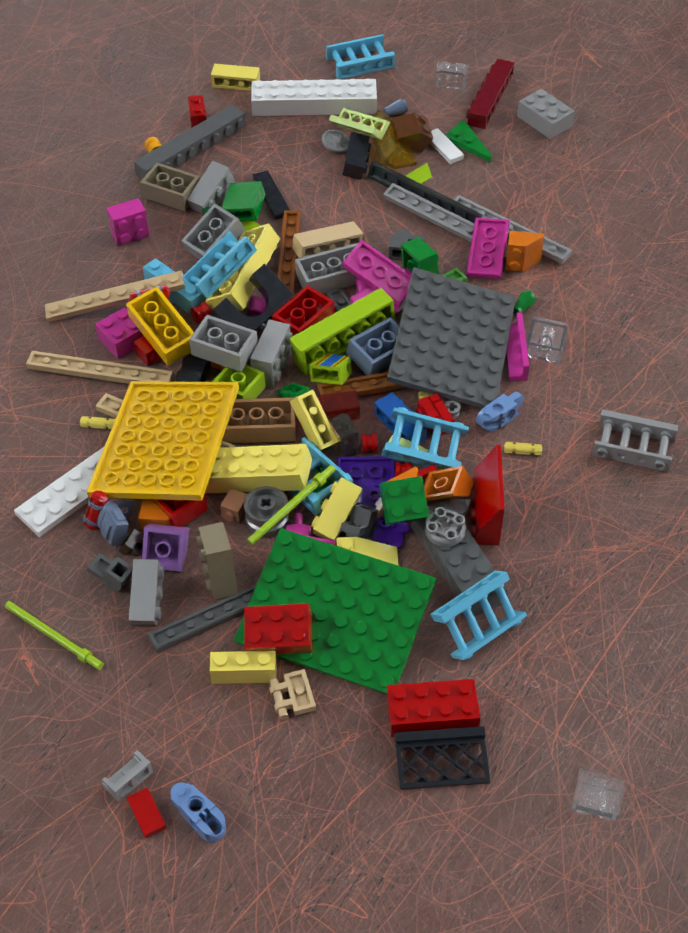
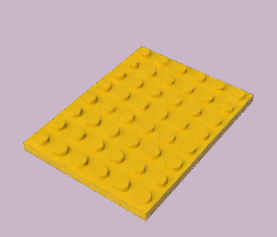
(164, 440)

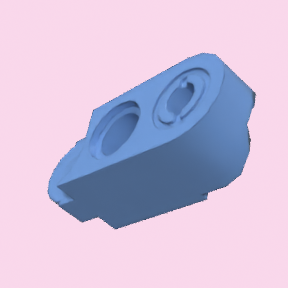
(499, 412)
(187, 797)

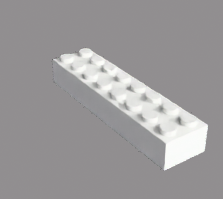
(313, 97)

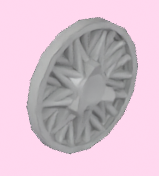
(335, 141)

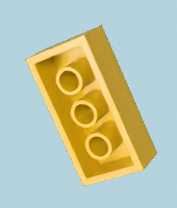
(161, 325)

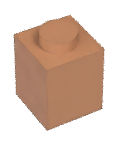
(233, 506)

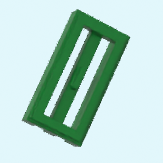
(296, 390)

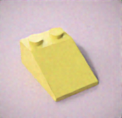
(370, 548)

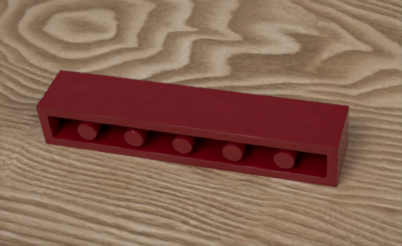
(490, 93)

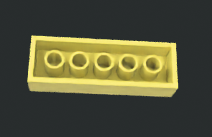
(238, 287)
(260, 466)

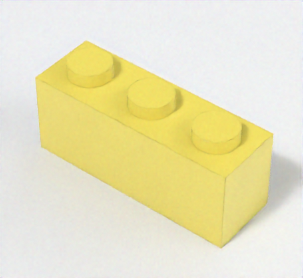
(234, 76)
(313, 420)
(336, 509)
(242, 667)

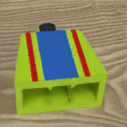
(331, 369)

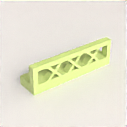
(360, 127)

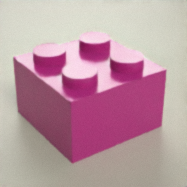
(128, 221)
(118, 333)

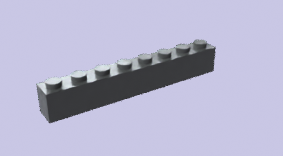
(193, 141)

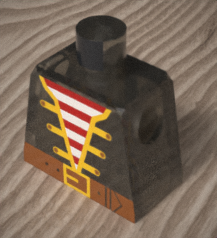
(345, 430)

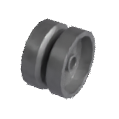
(261, 506)

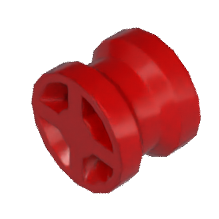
(200, 312)
(369, 442)
(401, 468)

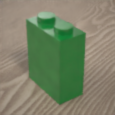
(244, 200)

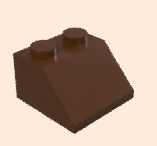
(412, 131)

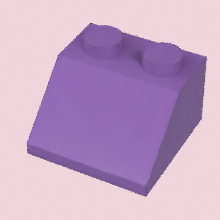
(166, 544)

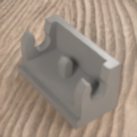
(128, 776)

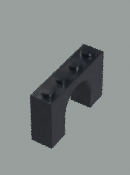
(275, 296)

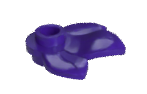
(367, 490)
(390, 534)

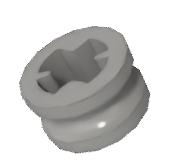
(453, 405)

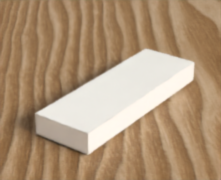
(446, 147)

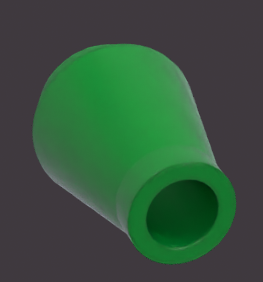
(524, 302)

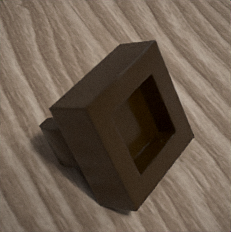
(130, 543)

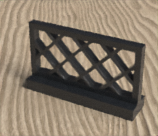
(436, 739)

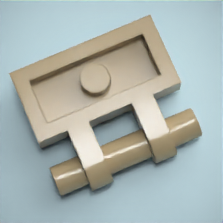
(299, 691)

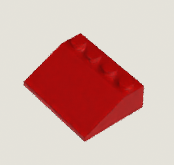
(488, 499)

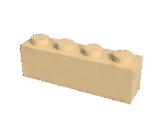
(326, 239)

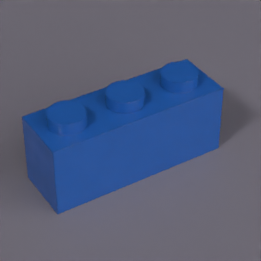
(383, 410)

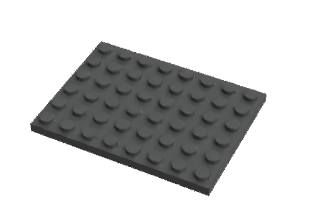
(452, 339)

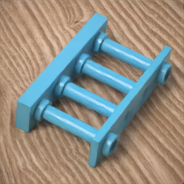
(362, 65)
(220, 263)
(412, 454)
(313, 500)
(462, 604)

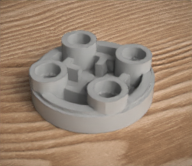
(445, 527)

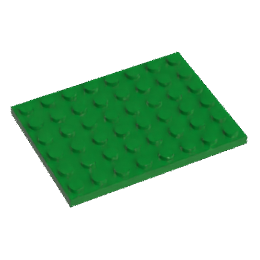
(359, 605)

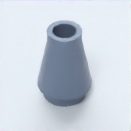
(396, 108)

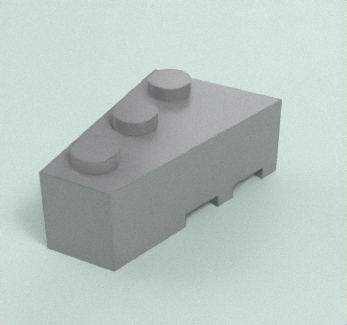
(211, 187)
(146, 592)

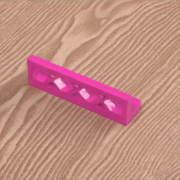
(517, 351)

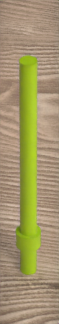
(318, 481)
(82, 654)

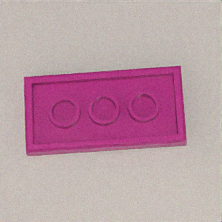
(488, 248)
(378, 271)

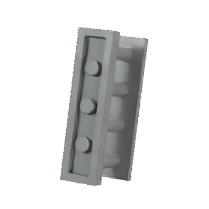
(637, 426)

